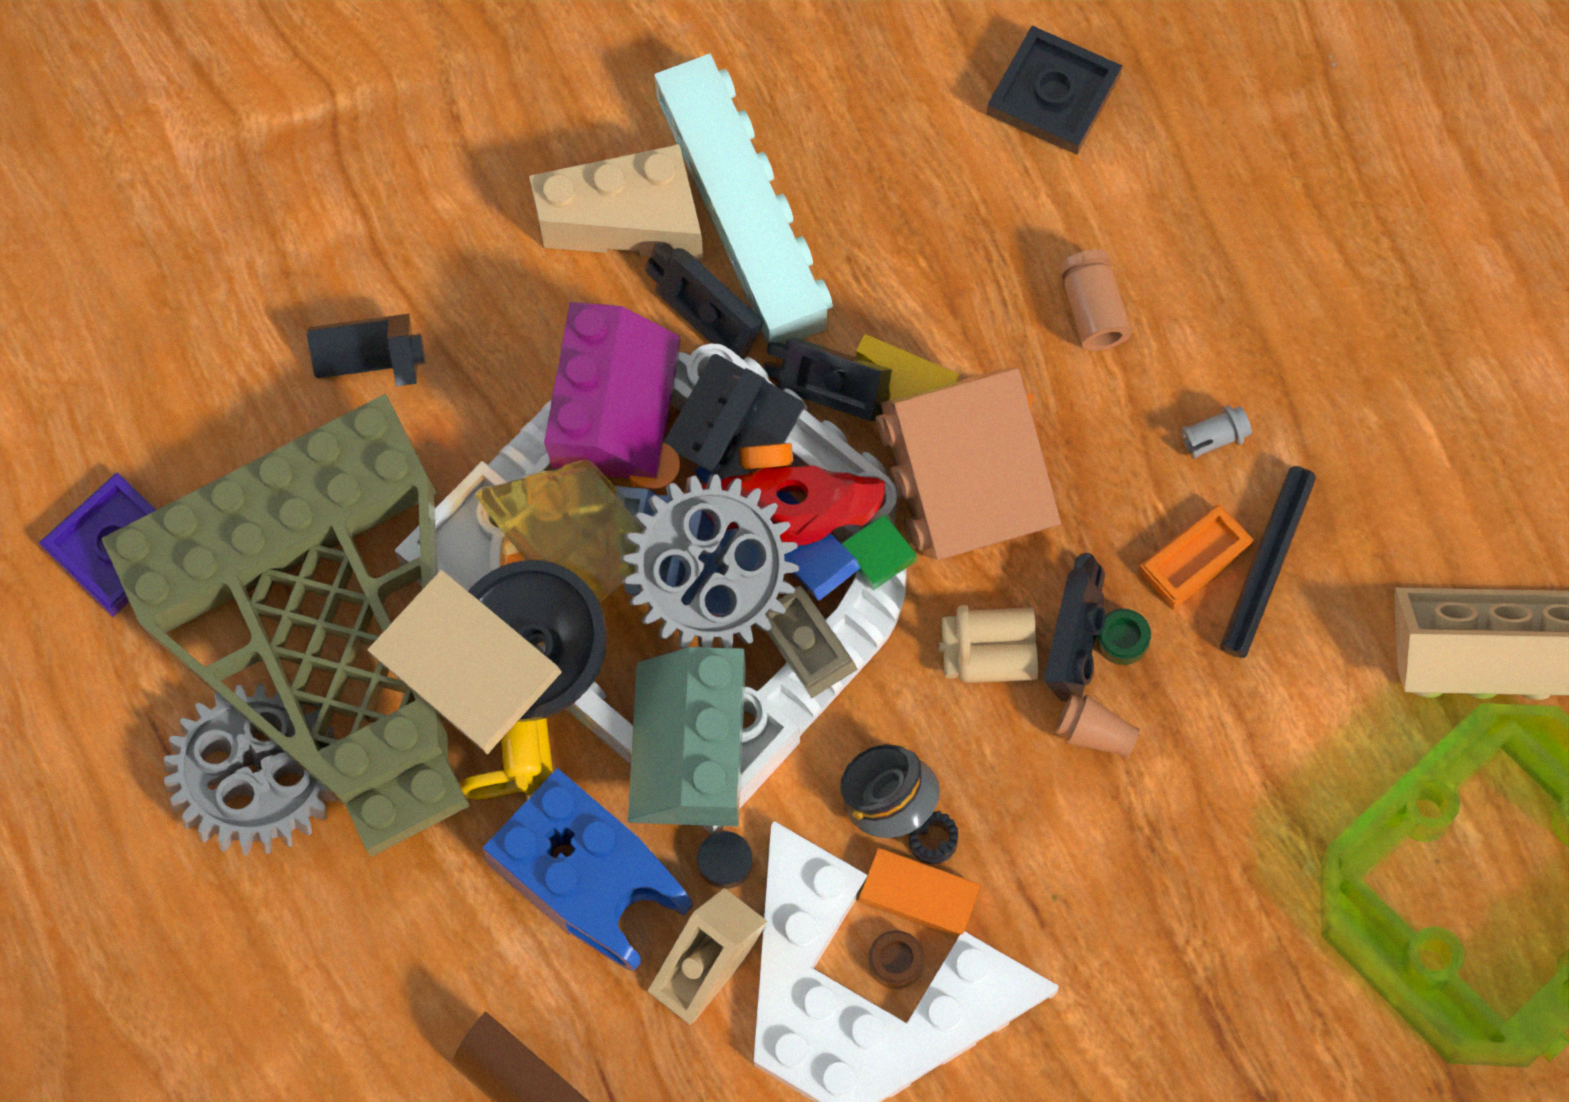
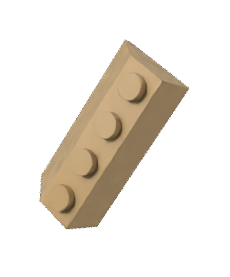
(1482, 641)

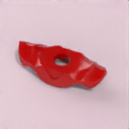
(831, 499)

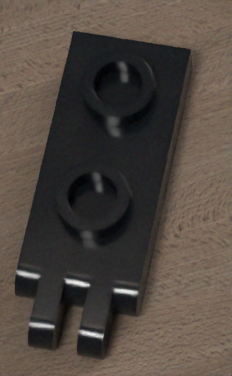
(703, 299)
(829, 377)
(1078, 623)

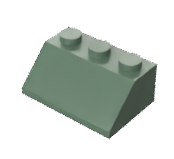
(688, 738)

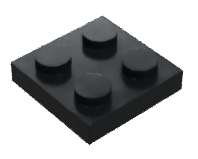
(1054, 89)

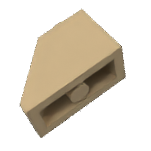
(706, 955)

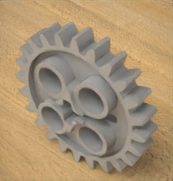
(669, 534)
(274, 807)

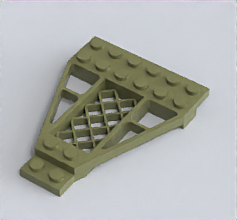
(245, 537)

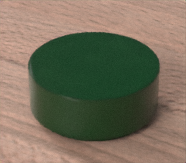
(1124, 637)

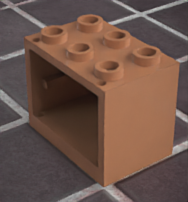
(968, 464)

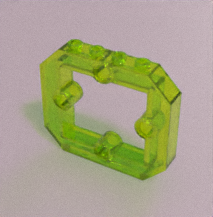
(1387, 949)

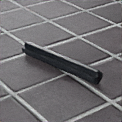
(1267, 562)

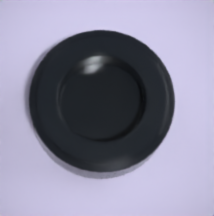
(724, 860)

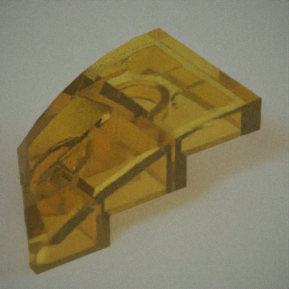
(568, 520)

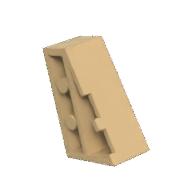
(619, 205)

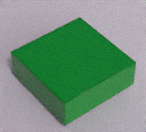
(880, 552)

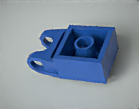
(596, 881)

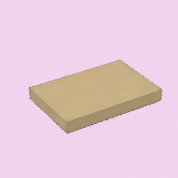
(464, 661)

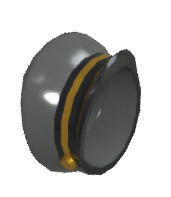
(889, 791)

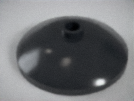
(550, 608)

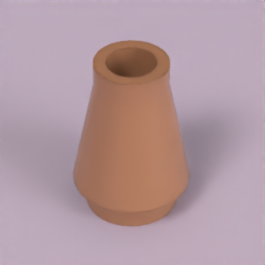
(1095, 727)

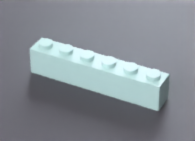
(741, 200)

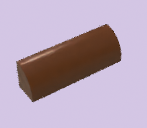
(507, 1068)

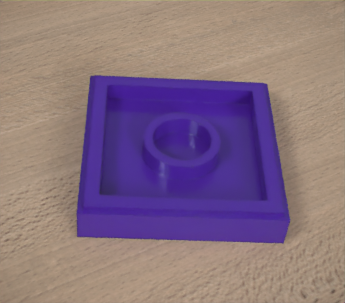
(78, 542)

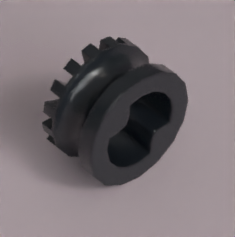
(945, 849)

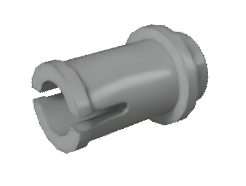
(1217, 431)

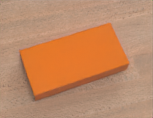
(1196, 556)
(919, 893)

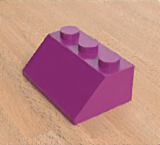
(612, 391)

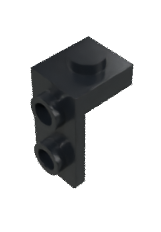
(367, 347)

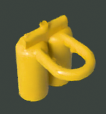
(525, 764)

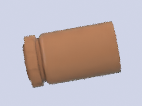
(1095, 300)

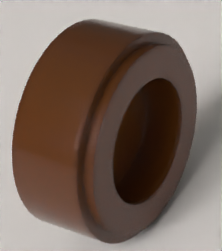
(896, 959)

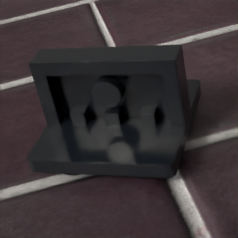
(730, 411)

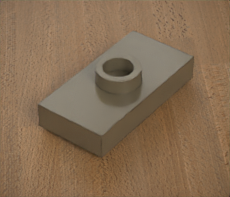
(809, 643)

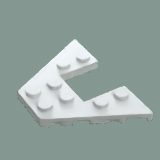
(835, 1041)

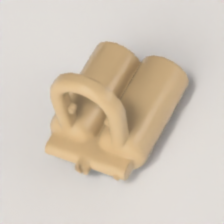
(990, 645)

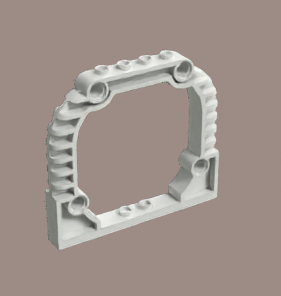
(782, 708)

